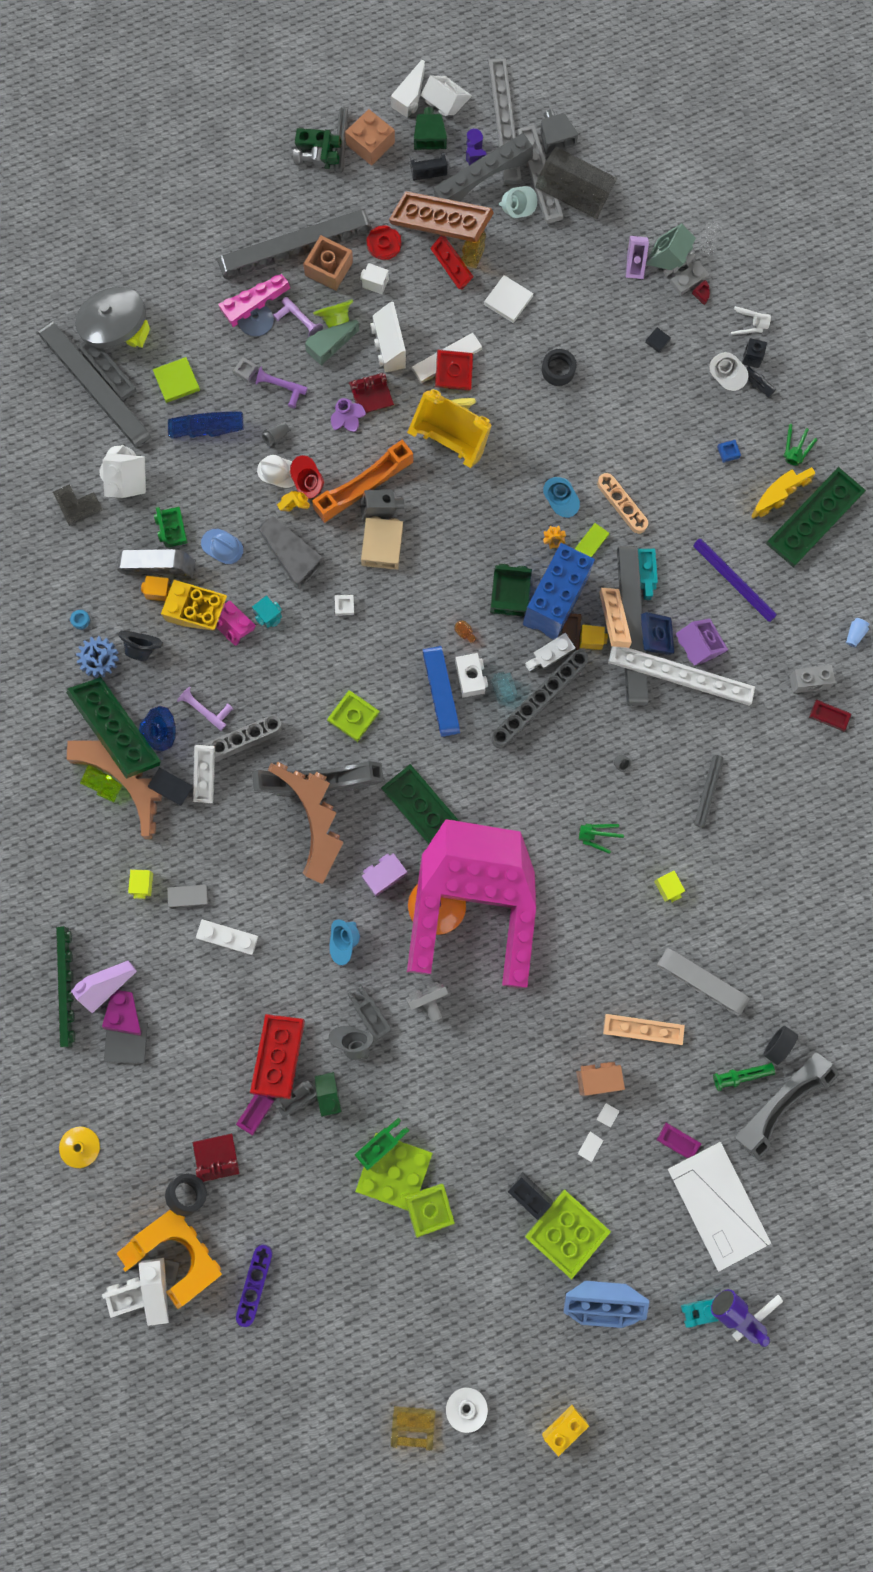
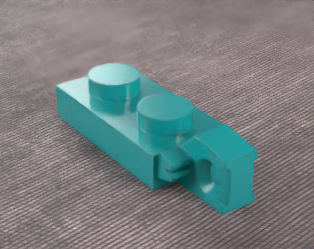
(647, 572)

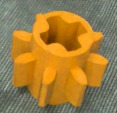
(554, 532)

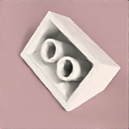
(388, 339)

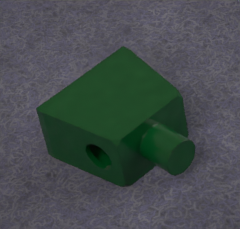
(429, 131)

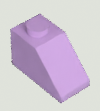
(636, 257)

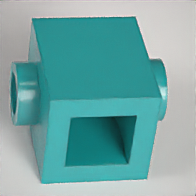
(267, 612)

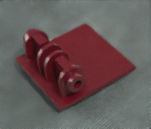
(372, 392)
(215, 1157)

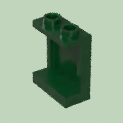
(510, 590)

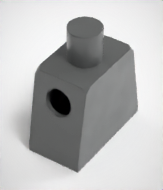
(557, 131)
(379, 504)

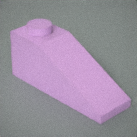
(100, 986)

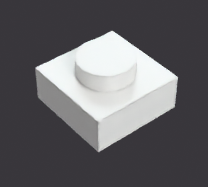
(344, 605)

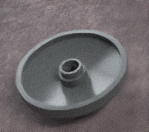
(110, 317)

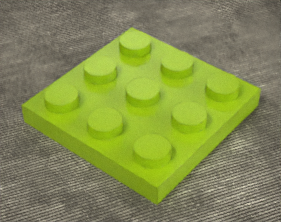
(395, 1175)
(567, 1234)

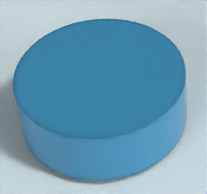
(80, 619)

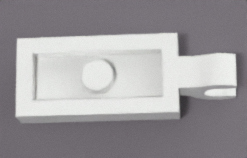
(551, 652)

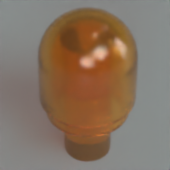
(464, 630)

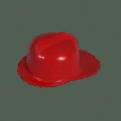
(306, 476)

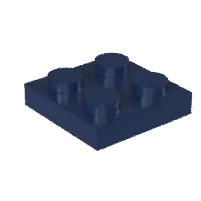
(657, 633)

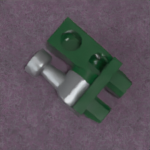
(320, 143)

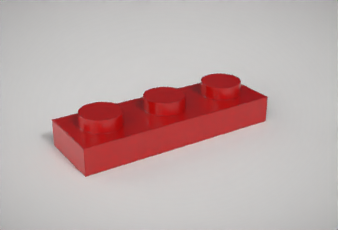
(451, 262)

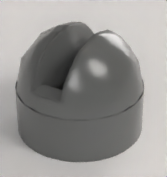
(622, 763)

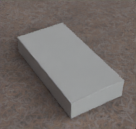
(187, 896)

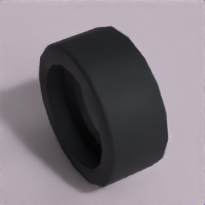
(559, 354)
(780, 1045)
(199, 1188)

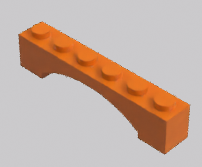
(392, 462)

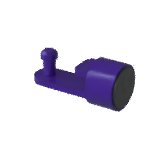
(734, 1313)

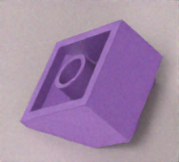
(701, 641)

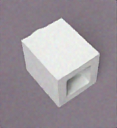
(374, 278)

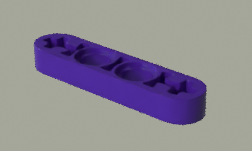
(251, 1284)

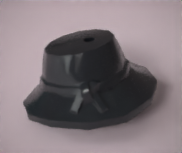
(139, 645)

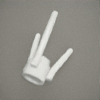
(760, 320)

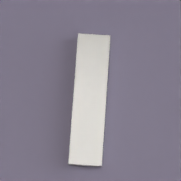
(427, 368)

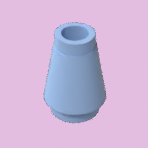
(857, 631)

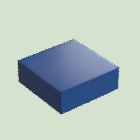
(729, 451)

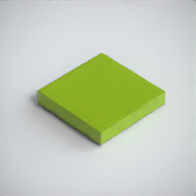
(176, 379)
(353, 716)
(429, 1210)

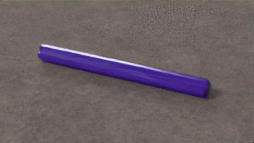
(734, 580)

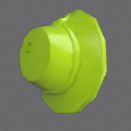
(335, 314)

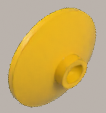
(89, 1147)

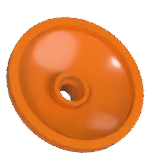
(450, 912)

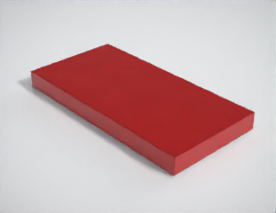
(277, 1056)

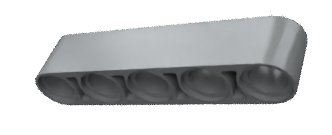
(245, 734)
(703, 982)

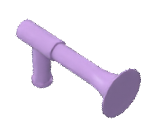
(290, 306)
(215, 720)

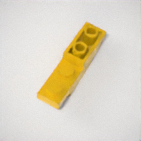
(780, 490)

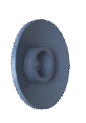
(259, 325)

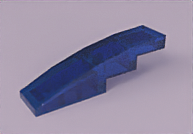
(205, 423)

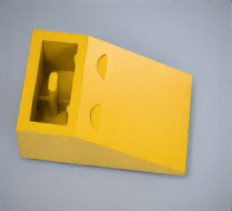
(193, 606)

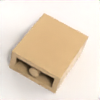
(382, 543)

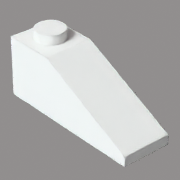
(407, 95)
(154, 1291)

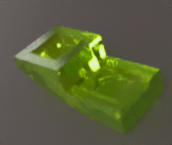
(101, 782)

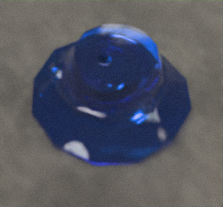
(159, 728)

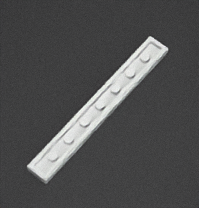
(682, 674)

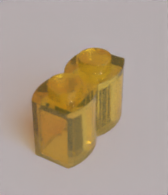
(473, 251)

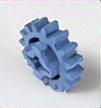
(104, 655)

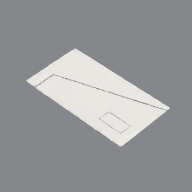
(719, 1206)

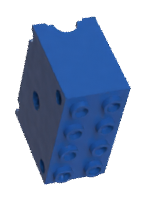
(558, 591)

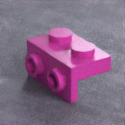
(234, 623)

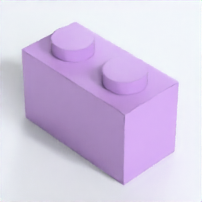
(384, 874)

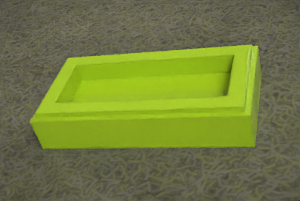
(592, 540)

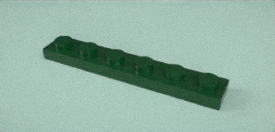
(65, 996)

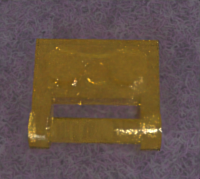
(415, 1421)

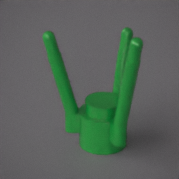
(795, 456)
(588, 833)

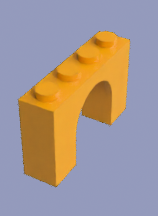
(202, 1268)

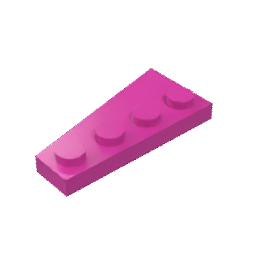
(256, 297)

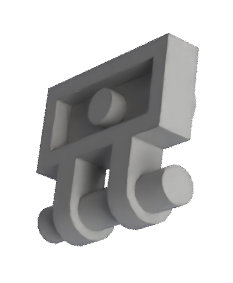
(688, 278)

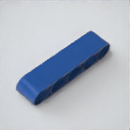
(441, 691)

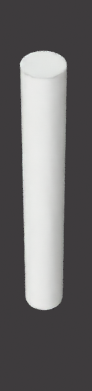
(760, 1315)

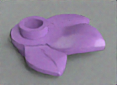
(348, 417)

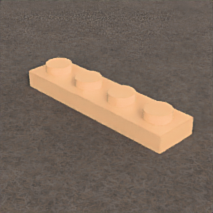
(615, 617)
(643, 1029)

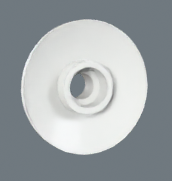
(470, 1420)

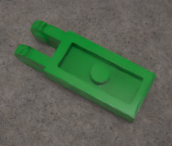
(380, 1145)

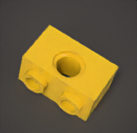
(565, 1430)

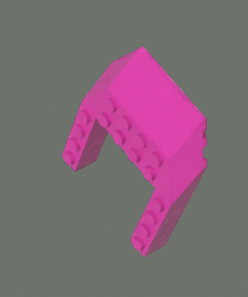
(477, 867)

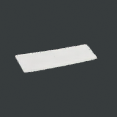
(593, 1142)

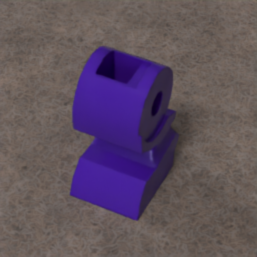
(474, 146)

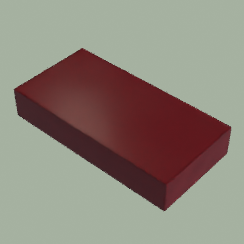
(830, 715)

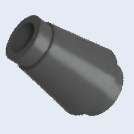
(274, 434)

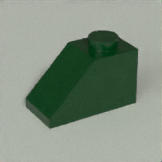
(327, 1094)

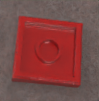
(454, 370)

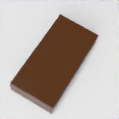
(572, 629)

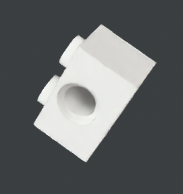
(467, 664)

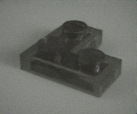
(76, 509)

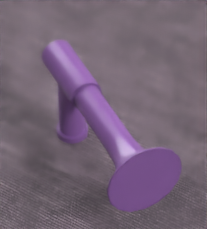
(296, 388)

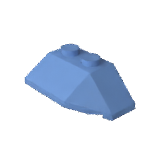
(605, 1304)

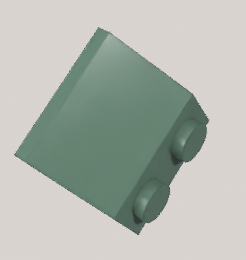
(671, 248)

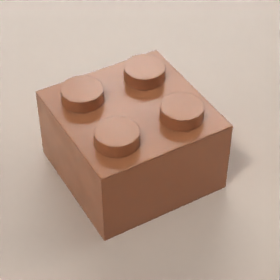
(370, 137)
(328, 262)
(600, 1080)

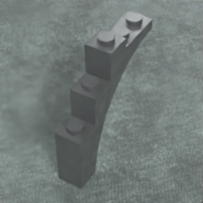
(340, 778)

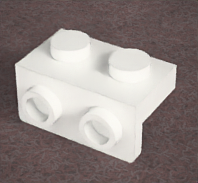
(124, 1298)

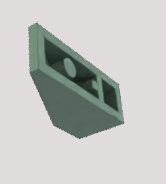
(330, 340)

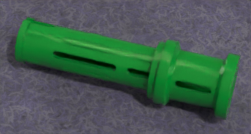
(733, 1077)

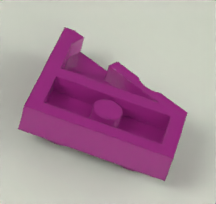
(122, 1014)

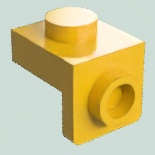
(293, 499)

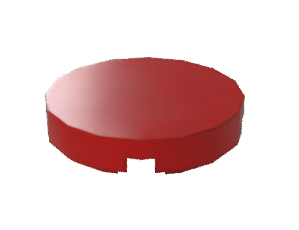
(386, 247)

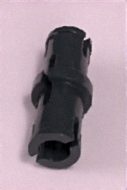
(768, 389)

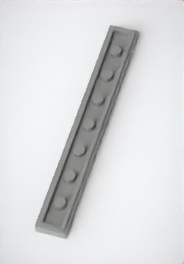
(503, 113)

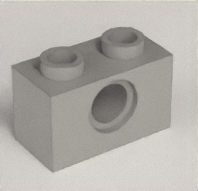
(812, 679)

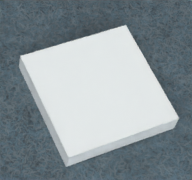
(508, 299)

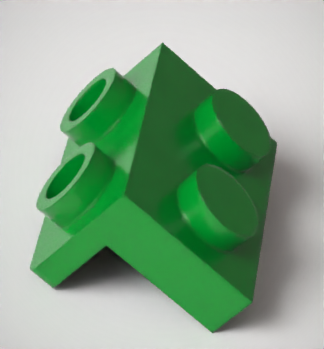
(171, 527)

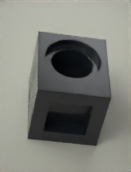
(754, 353)

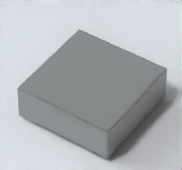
(245, 369)

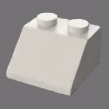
(444, 95)
(124, 475)

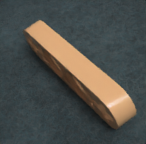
(626, 501)

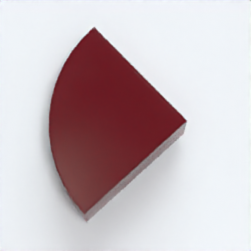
(702, 292)

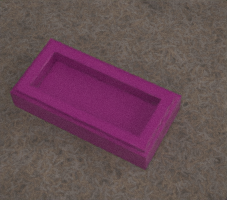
(255, 1113)
(678, 1141)

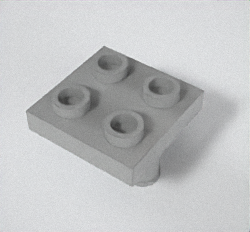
(428, 999)

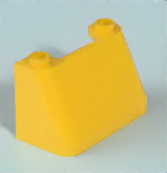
(451, 426)

